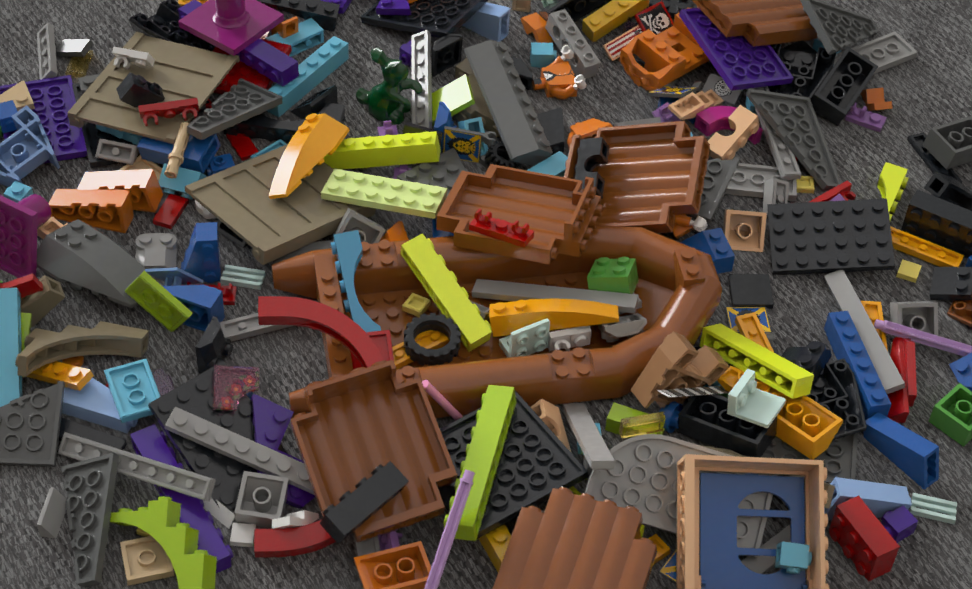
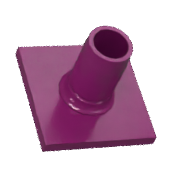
(231, 23)
(19, 233)

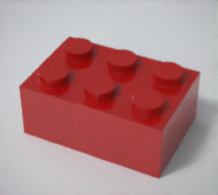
(863, 538)

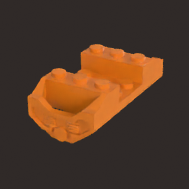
(665, 55)

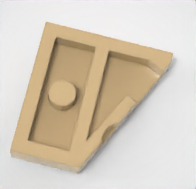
(20, 96)

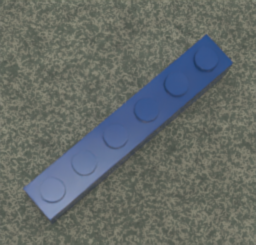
(849, 346)

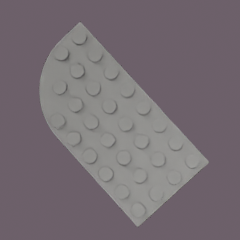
(647, 480)

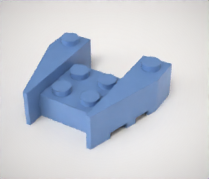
(25, 148)

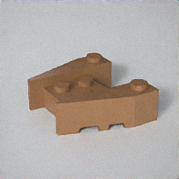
(675, 367)

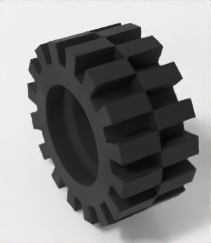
(493, 153)

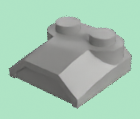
(157, 250)
(627, 326)

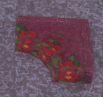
(232, 384)

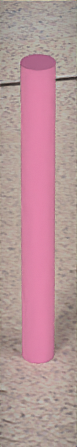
(441, 400)

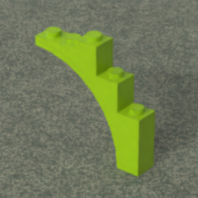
(180, 542)

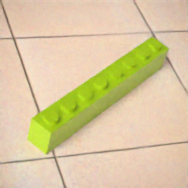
(484, 456)

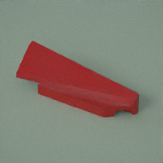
(905, 361)

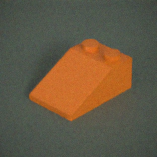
(395, 568)

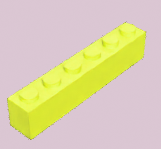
(385, 151)
(445, 291)
(768, 366)

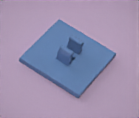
(173, 276)

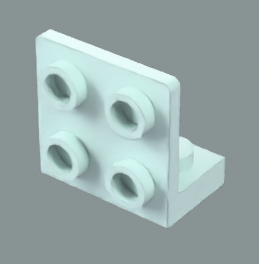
(526, 339)
(752, 403)

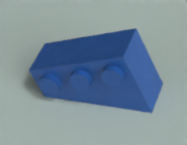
(203, 253)

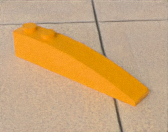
(308, 147)
(561, 313)
(800, 421)

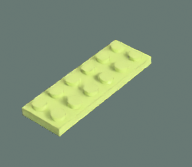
(384, 193)

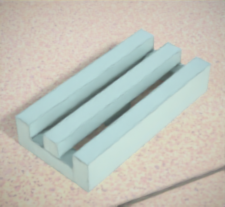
(243, 275)
(933, 505)

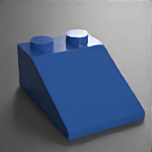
(715, 244)
(200, 300)

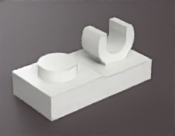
(140, 58)
(569, 338)

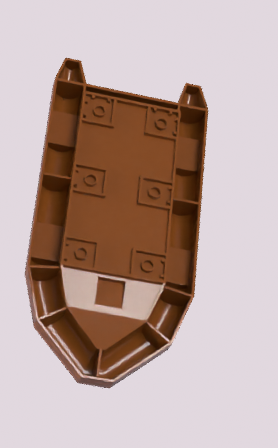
(674, 284)

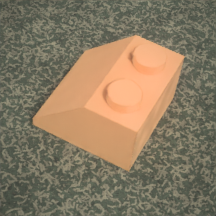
(745, 229)

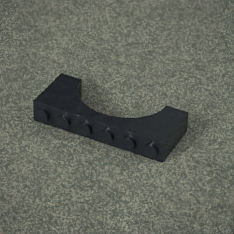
(271, 129)
(950, 190)

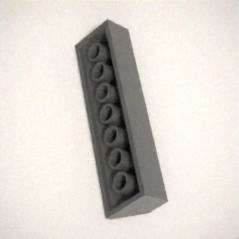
(508, 103)

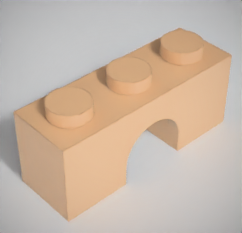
(745, 124)
(552, 418)

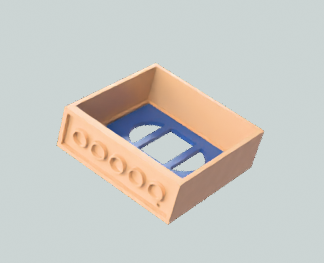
(709, 520)

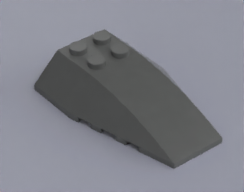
(89, 261)

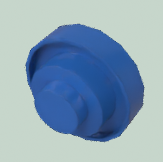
(671, 413)

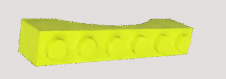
(890, 184)

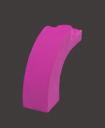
(716, 119)

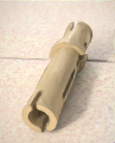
(176, 156)

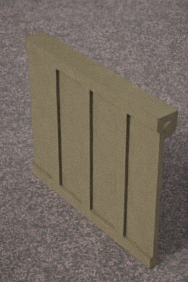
(177, 69)
(271, 225)

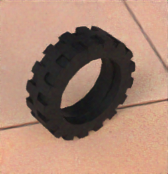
(432, 356)

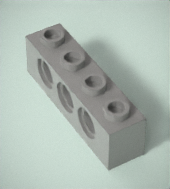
(565, 32)

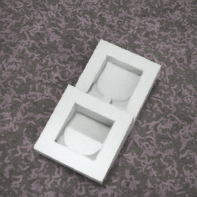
(295, 520)

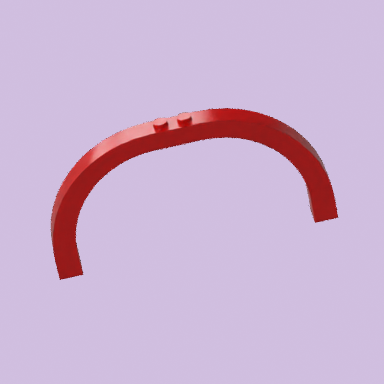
(317, 316)

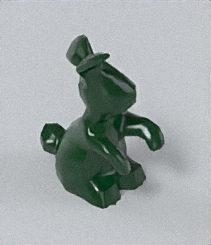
(385, 99)

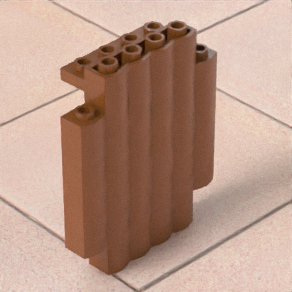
(760, 20)
(648, 174)
(550, 204)
(368, 422)
(577, 546)

